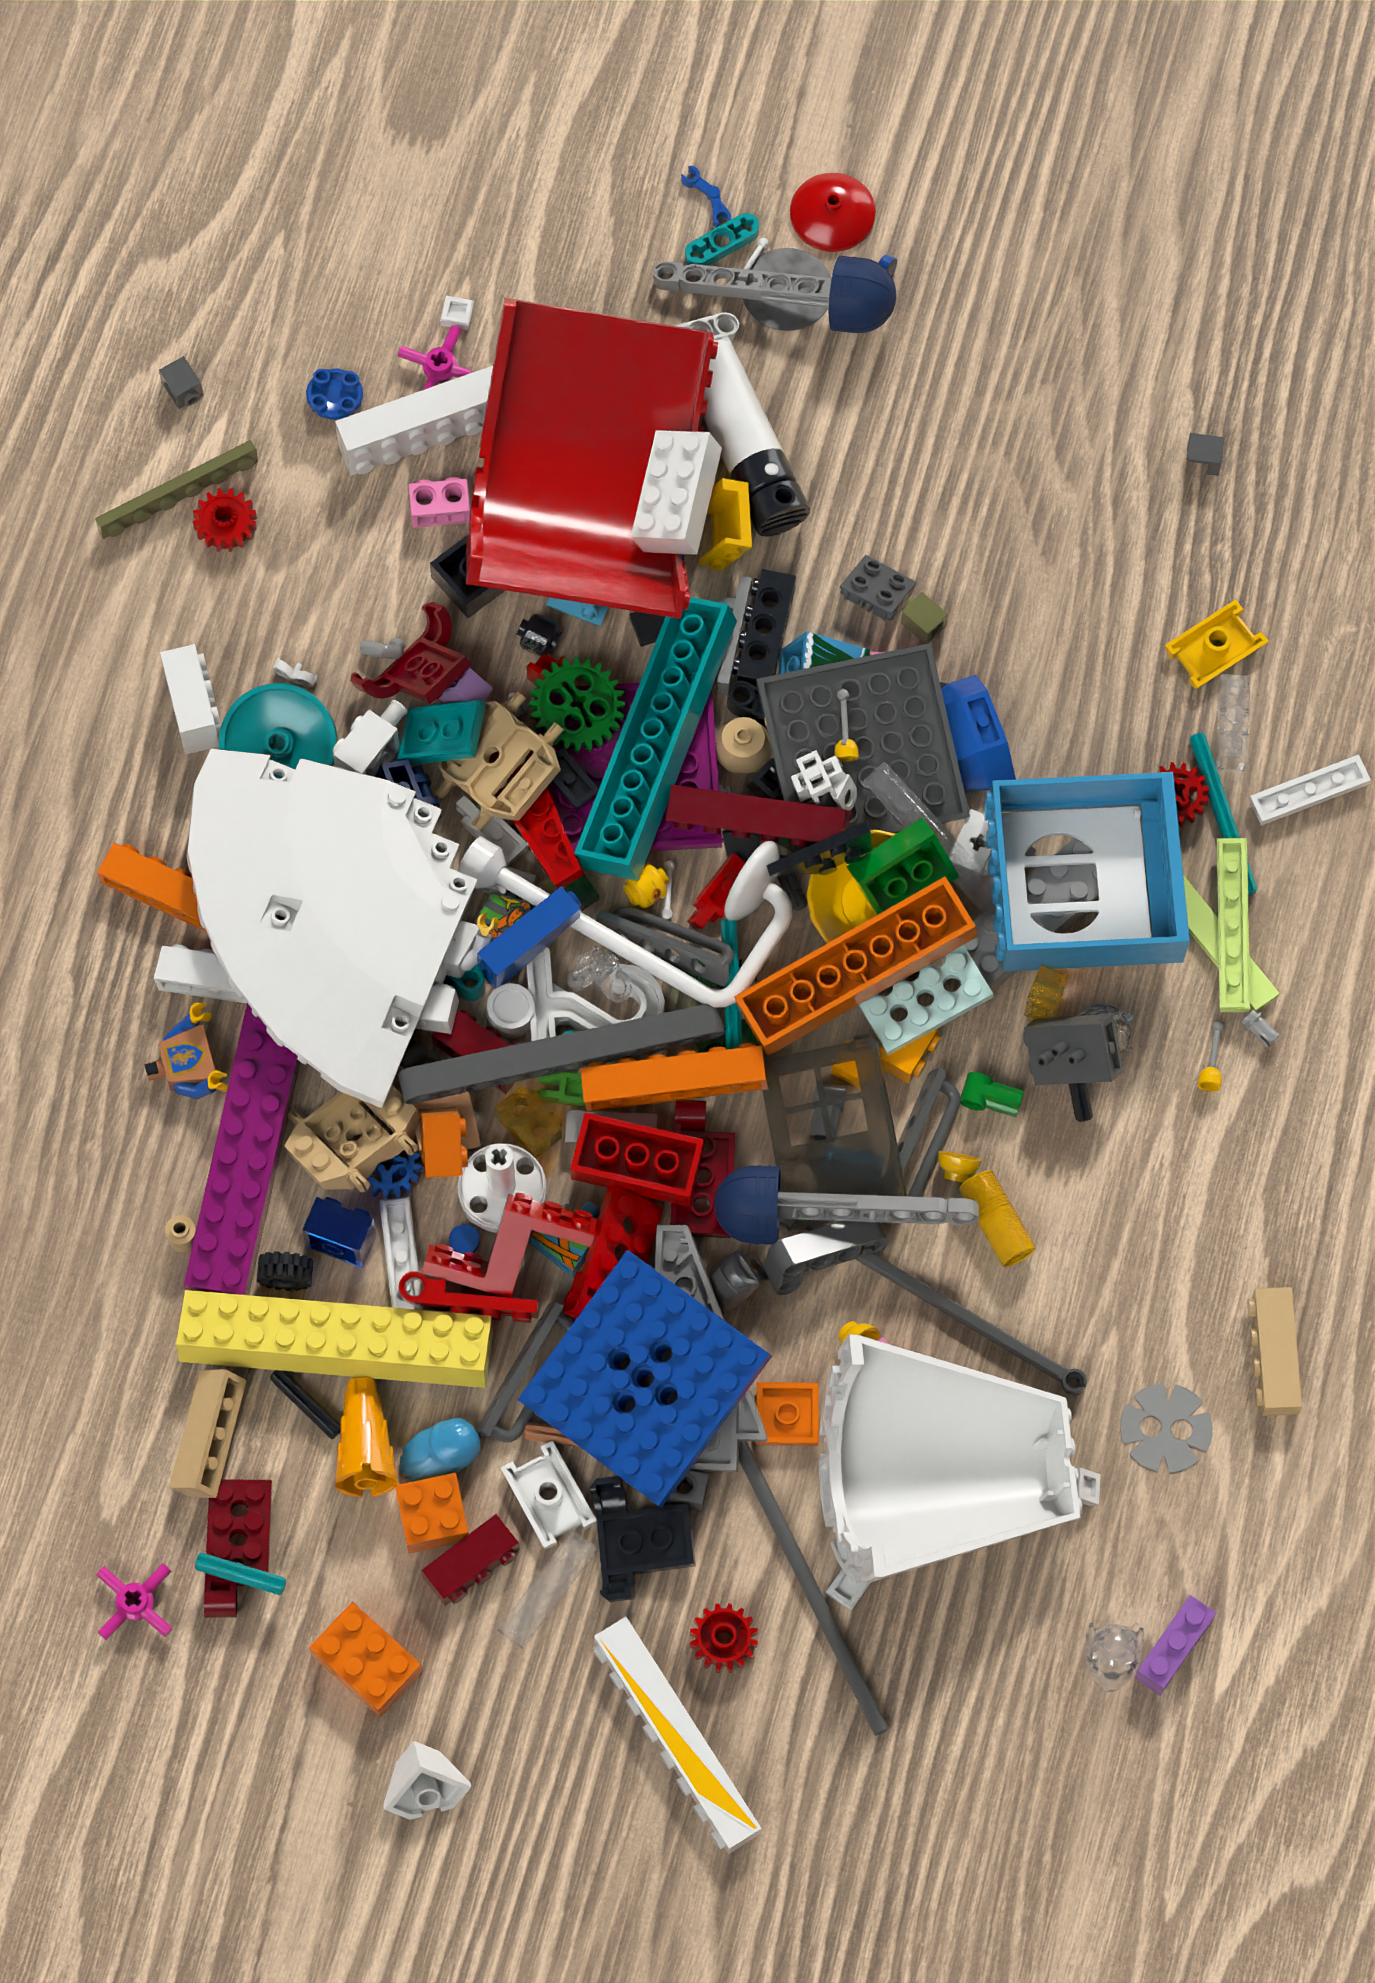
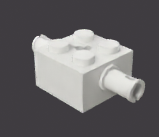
(371, 741)

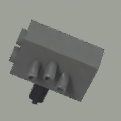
(1074, 1053)

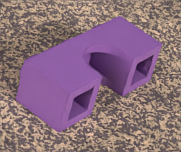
(1175, 1645)

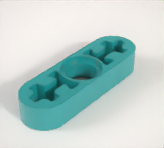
(743, 238)

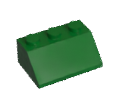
(902, 866)

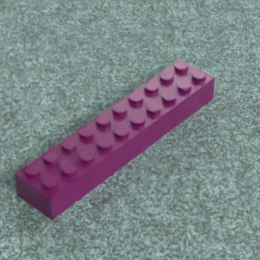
(243, 1163)

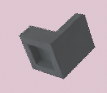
(1206, 450)

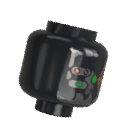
(539, 635)

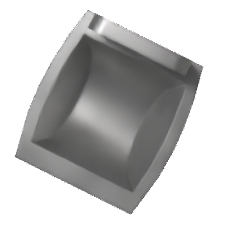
(735, 1280)

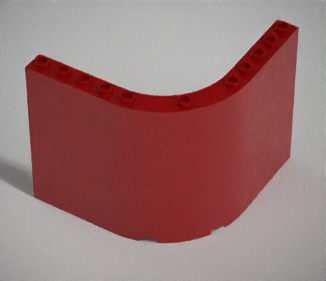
(570, 453)

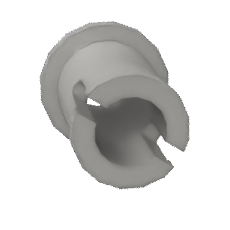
(1260, 1028)

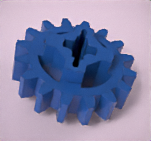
(400, 1168)

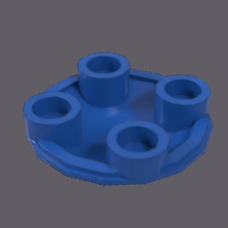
(334, 393)

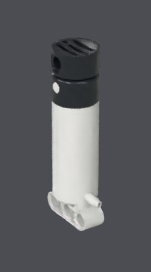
(747, 437)

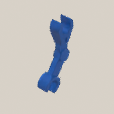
(710, 191)

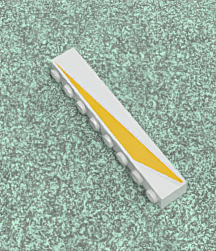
(677, 1736)

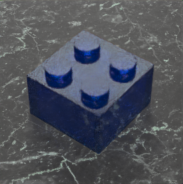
(339, 1231)

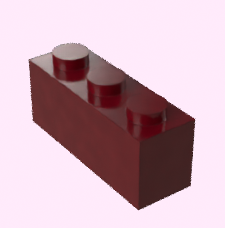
(469, 1039)
(471, 1560)

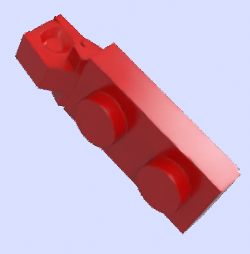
(713, 897)

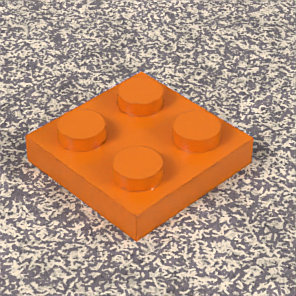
(789, 1413)

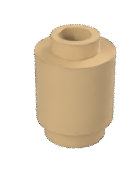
(180, 1242)

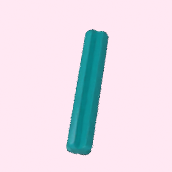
(240, 1573)

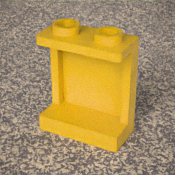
(730, 524)

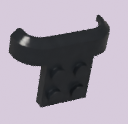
(637, 1539)

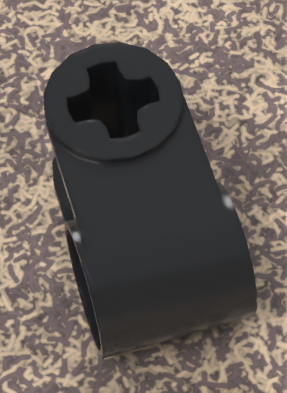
(750, 708)

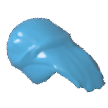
(440, 1450)

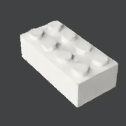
(676, 492)

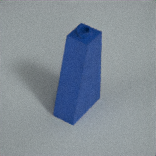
(528, 937)

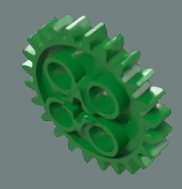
(600, 692)

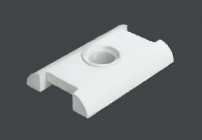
(552, 1516)

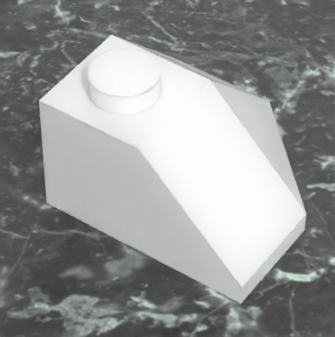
(423, 1782)

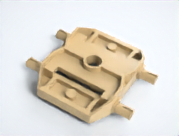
(514, 741)
(340, 1121)

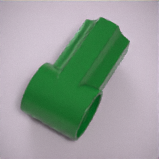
(983, 1093)

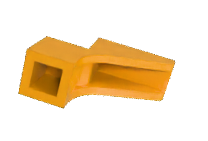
(902, 1064)

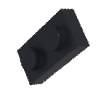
(573, 782)

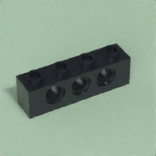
(770, 587)

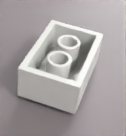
(192, 698)

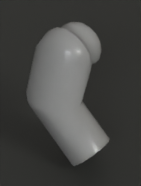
(380, 650)

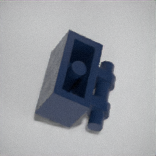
(411, 778)

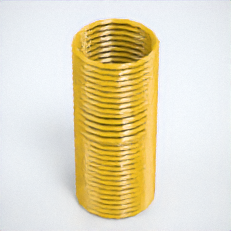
(1000, 1221)

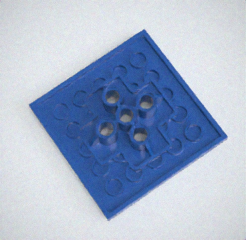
(640, 1318)

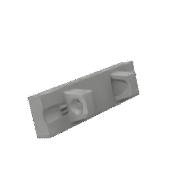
(739, 607)

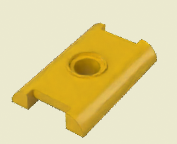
(1207, 661)

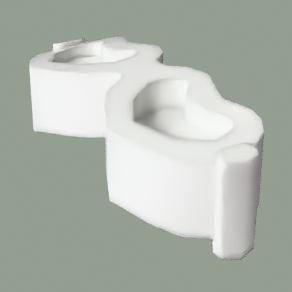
(295, 675)

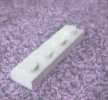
(1309, 790)

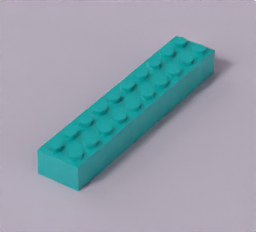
(655, 739)

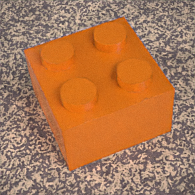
(441, 1142)
(431, 1512)

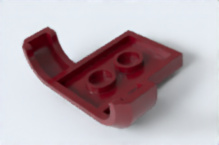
(424, 667)

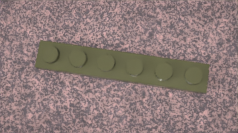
(185, 485)

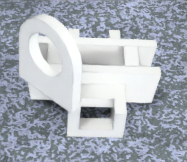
(834, 780)

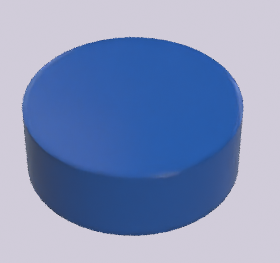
(464, 1239)

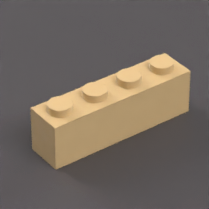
(1276, 1351)
(207, 1433)

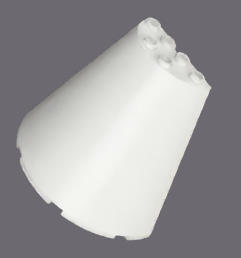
(907, 1414)

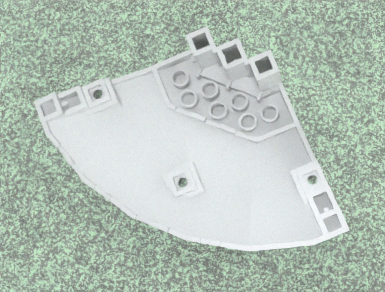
(360, 900)

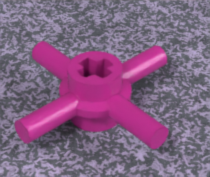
(439, 363)
(136, 1591)

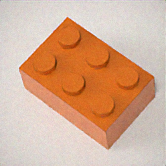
(366, 1659)

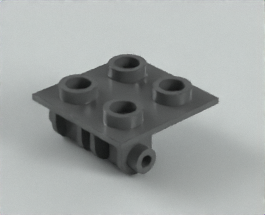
(877, 586)

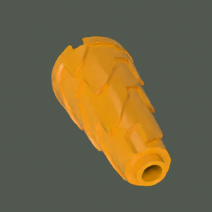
(364, 1448)

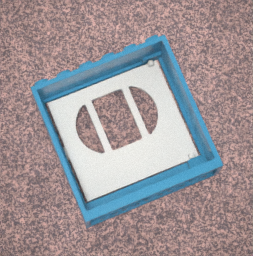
(1114, 836)

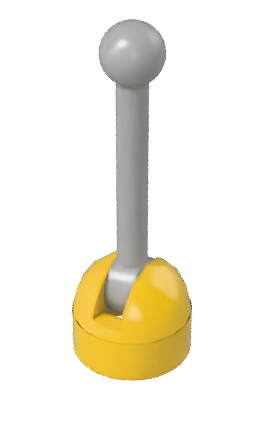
(846, 749)
(1210, 1077)

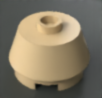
(742, 746)

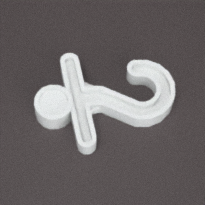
(544, 1005)

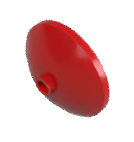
(832, 226)

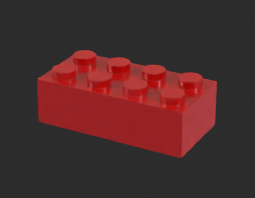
(637, 1159)

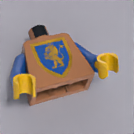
(187, 1058)

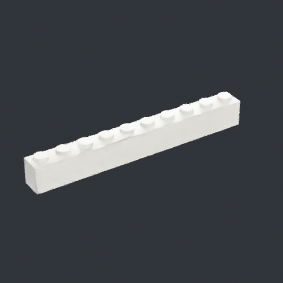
(203, 976)

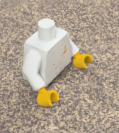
(464, 948)

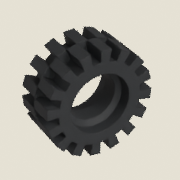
(284, 1271)

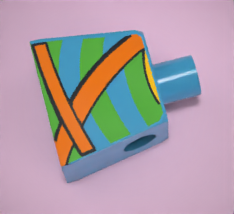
(564, 1253)

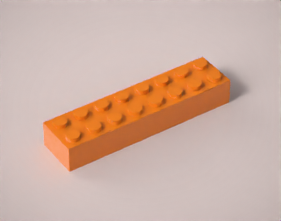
(856, 966)

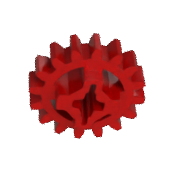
(1188, 786)

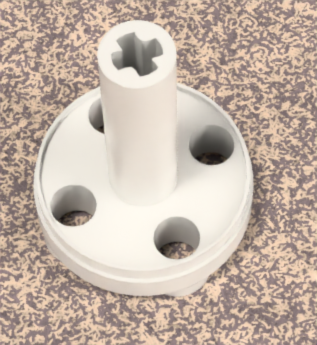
(499, 1180)

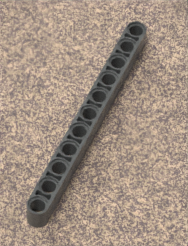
(560, 1053)

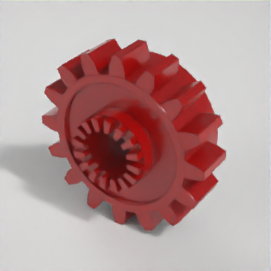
(225, 506)
(724, 1621)

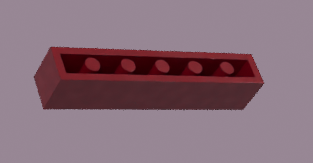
(754, 815)

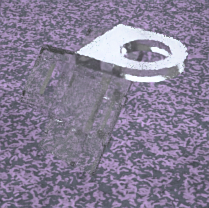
(599, 968)

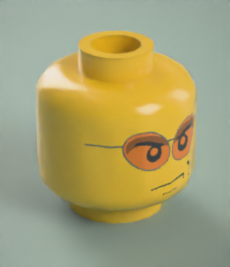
(649, 888)

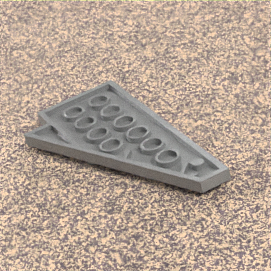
(682, 1265)

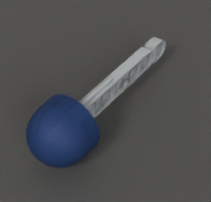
(857, 295)
(752, 1204)

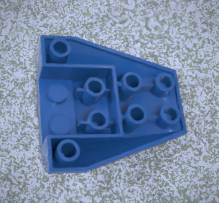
(977, 734)

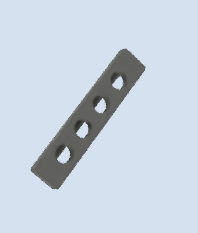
(715, 968)
(932, 1085)
(487, 1425)

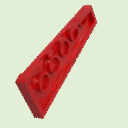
(546, 835)

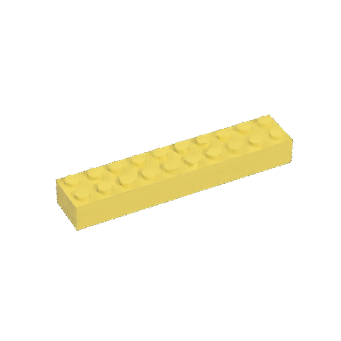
(335, 1338)

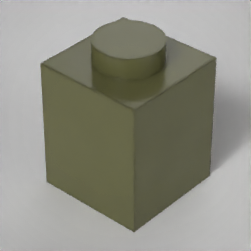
(923, 617)

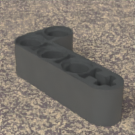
(820, 1249)

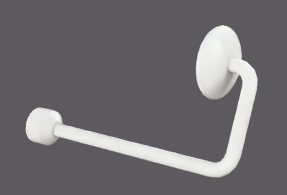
(753, 885)

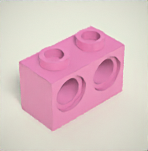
(440, 510)

